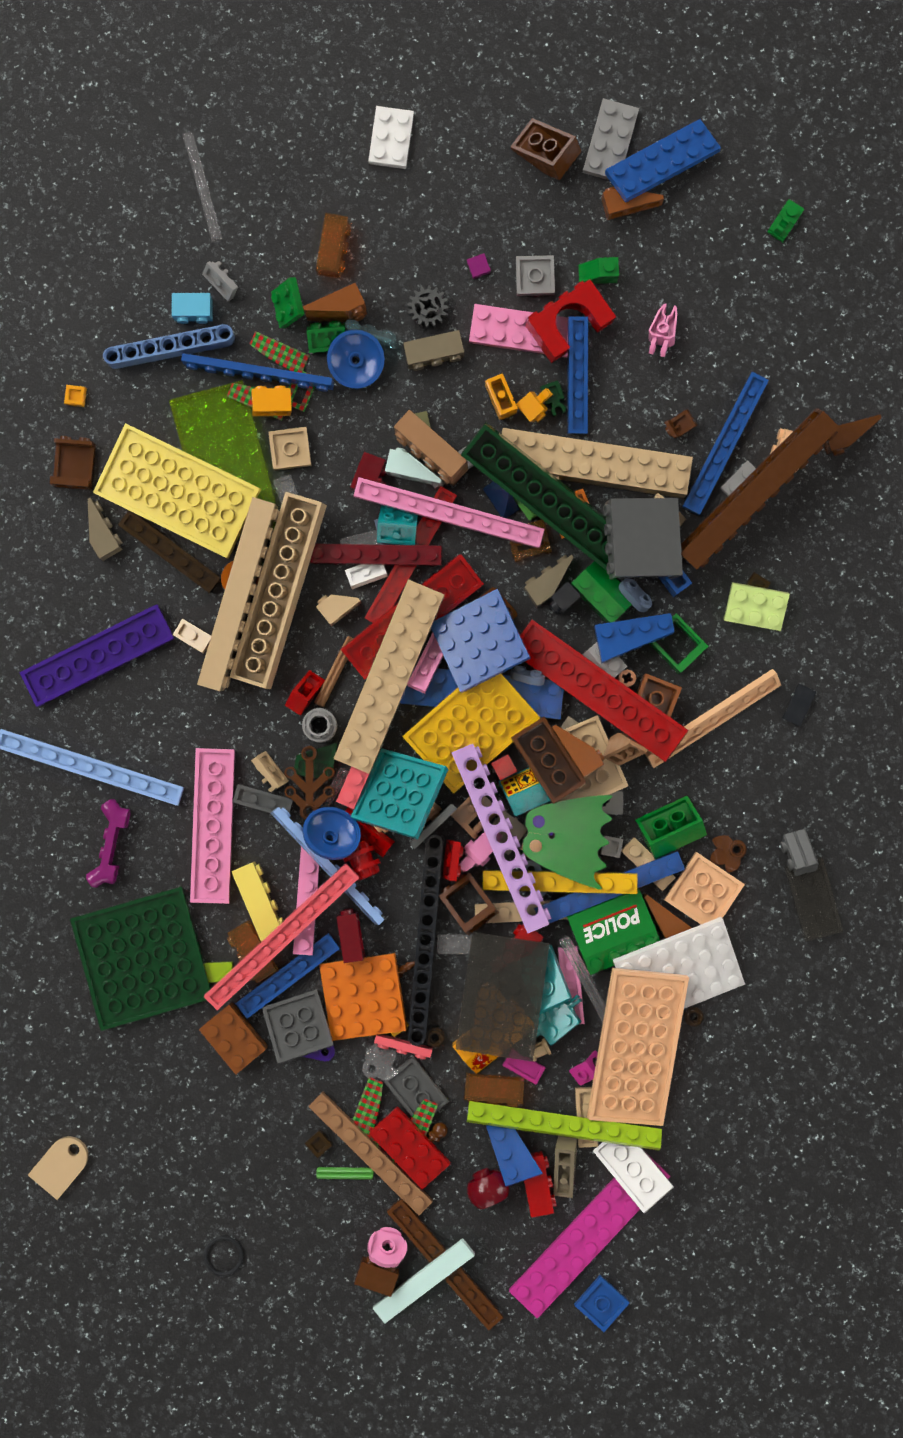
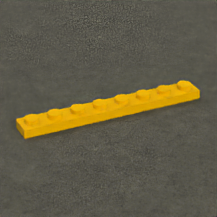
(552, 882)

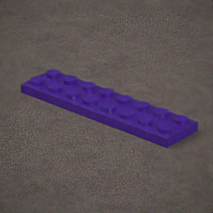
(97, 655)

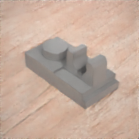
(220, 280)

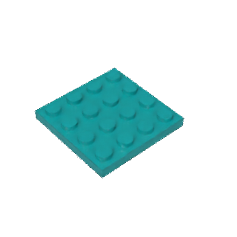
(399, 793)

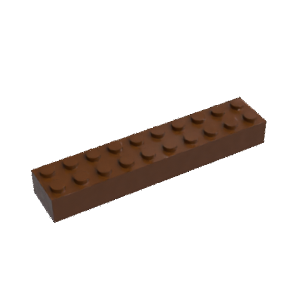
(758, 487)

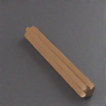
(332, 677)

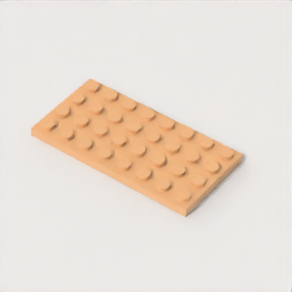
(637, 1047)

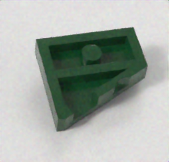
(324, 759)

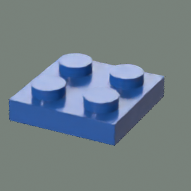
(601, 1303)

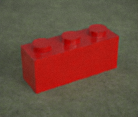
(538, 1190)

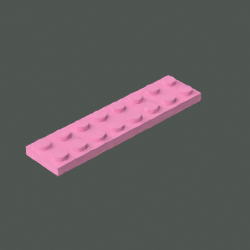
(212, 826)

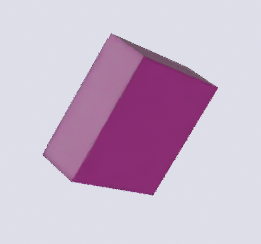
(478, 266)

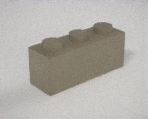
(434, 350)

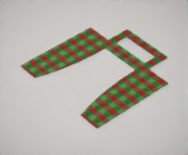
(281, 354)
(369, 1107)

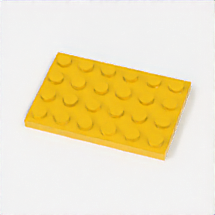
(479, 716)

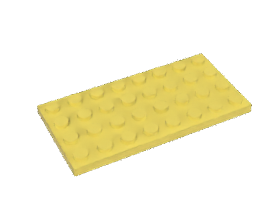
(176, 490)

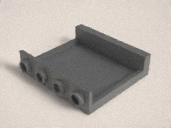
(643, 537)

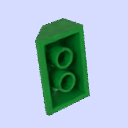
(601, 592)
(671, 827)

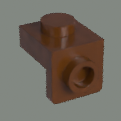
(680, 424)

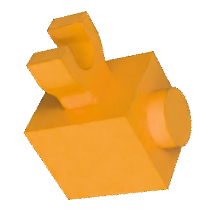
(533, 405)

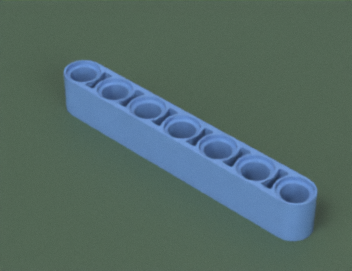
(160, 343)

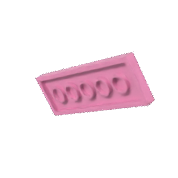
(507, 329)

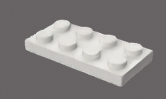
(634, 1173)

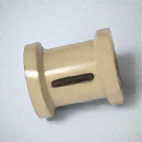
(541, 1049)

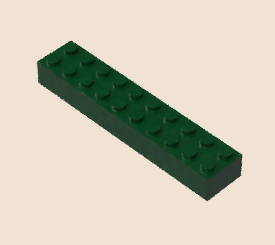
(539, 491)

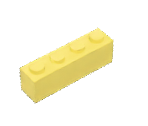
(257, 899)

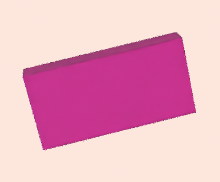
(527, 1069)

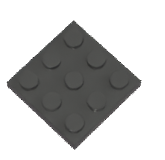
(297, 1026)

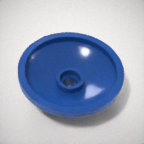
(353, 344)
(335, 825)

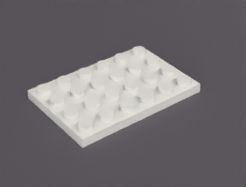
(699, 953)

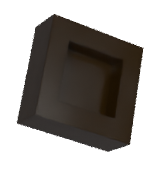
(758, 581)
(318, 1143)

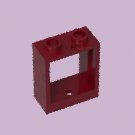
(350, 936)

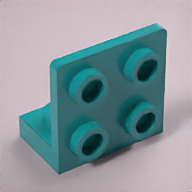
(396, 526)

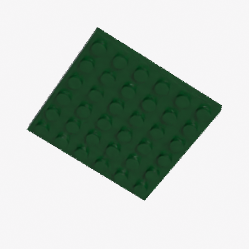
(141, 958)

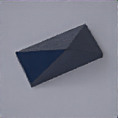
(501, 500)

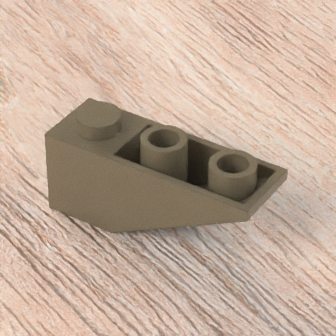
(100, 533)
(544, 587)

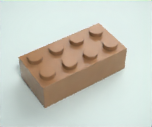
(431, 448)

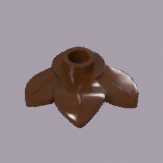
(724, 852)

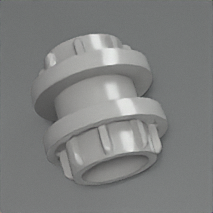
(307, 725)

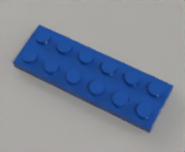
(662, 160)

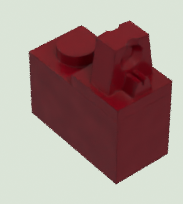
(369, 468)

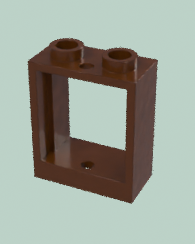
(478, 920)

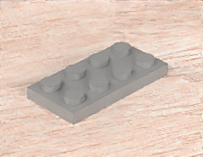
(610, 137)

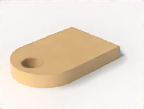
(60, 1166)

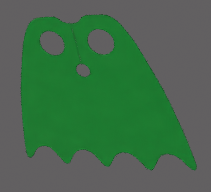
(576, 839)

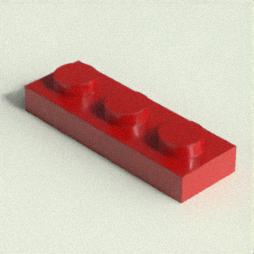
(378, 839)

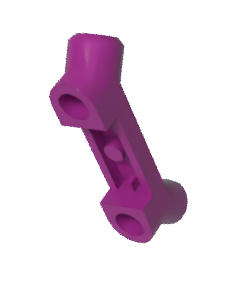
(106, 871)

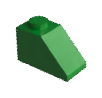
(599, 270)

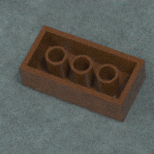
(548, 760)

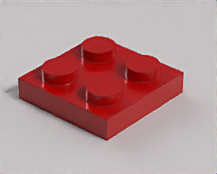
(451, 865)

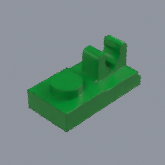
(785, 220)

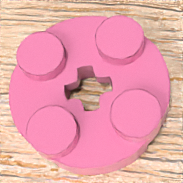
(387, 1258)

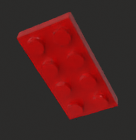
(409, 1147)

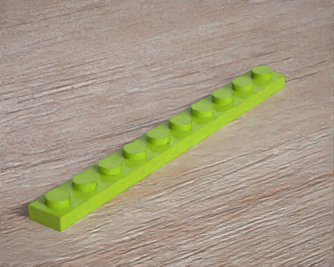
(564, 1125)

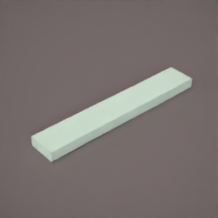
(424, 1280)

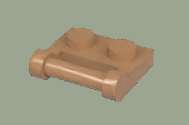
(466, 813)

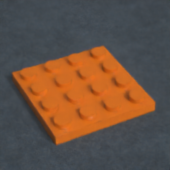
(363, 997)

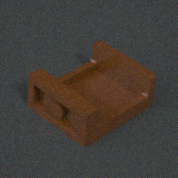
(73, 463)

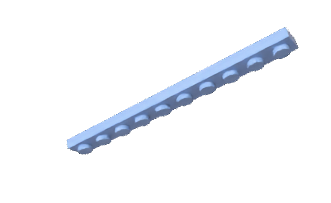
(90, 767)

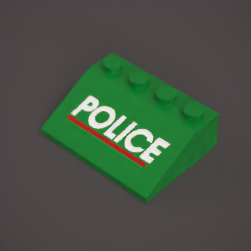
(612, 930)

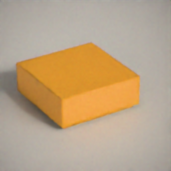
(75, 395)

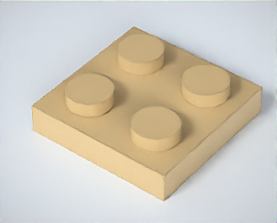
(290, 448)

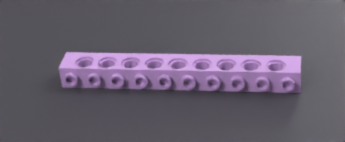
(531, 922)

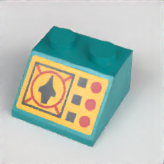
(523, 791)

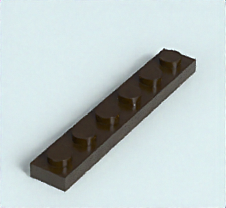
(169, 551)

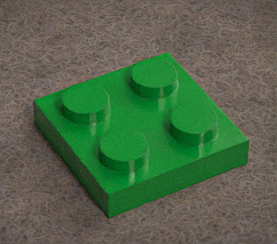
(287, 302)

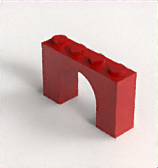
(584, 299)

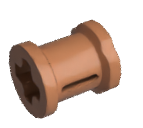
(632, 677)

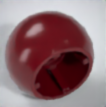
(487, 1188)

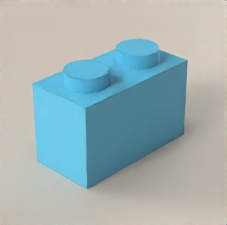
(192, 307)

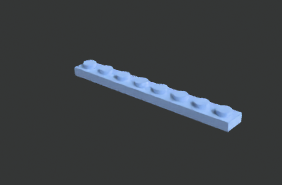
(296, 832)

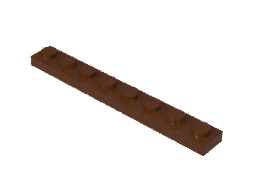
(431, 1249)

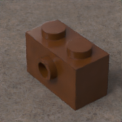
(376, 1277)

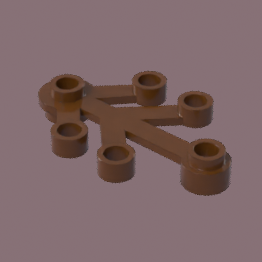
(310, 785)

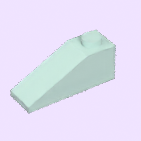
(405, 466)

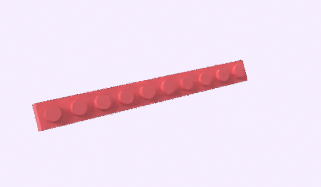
(281, 936)

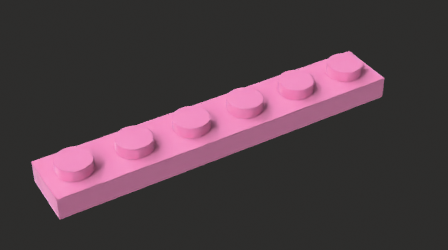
(306, 887)

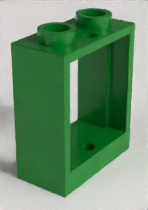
(683, 664)

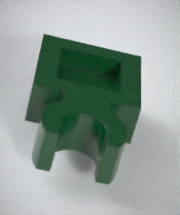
(555, 399)

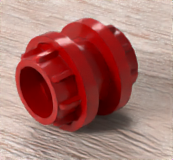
(363, 861)

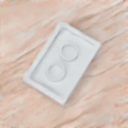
(391, 137)

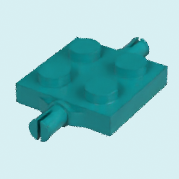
(559, 1021)

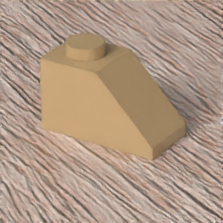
(336, 607)

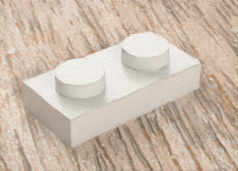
(365, 574)

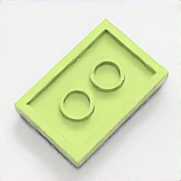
(756, 606)

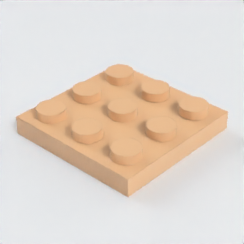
(703, 890)

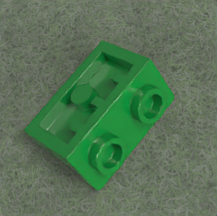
(322, 336)

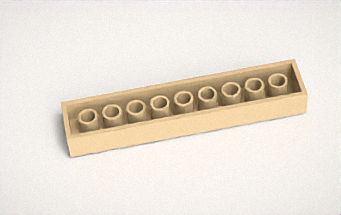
(606, 463)
(278, 590)
(238, 594)
(389, 676)

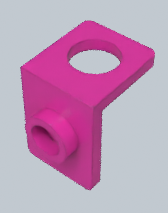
(584, 1071)

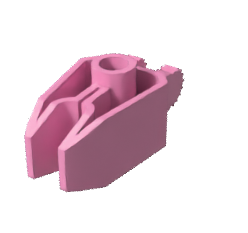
(663, 330)
(477, 852)

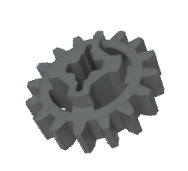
(421, 302)

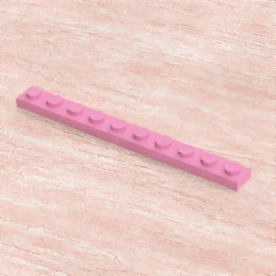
(448, 512)

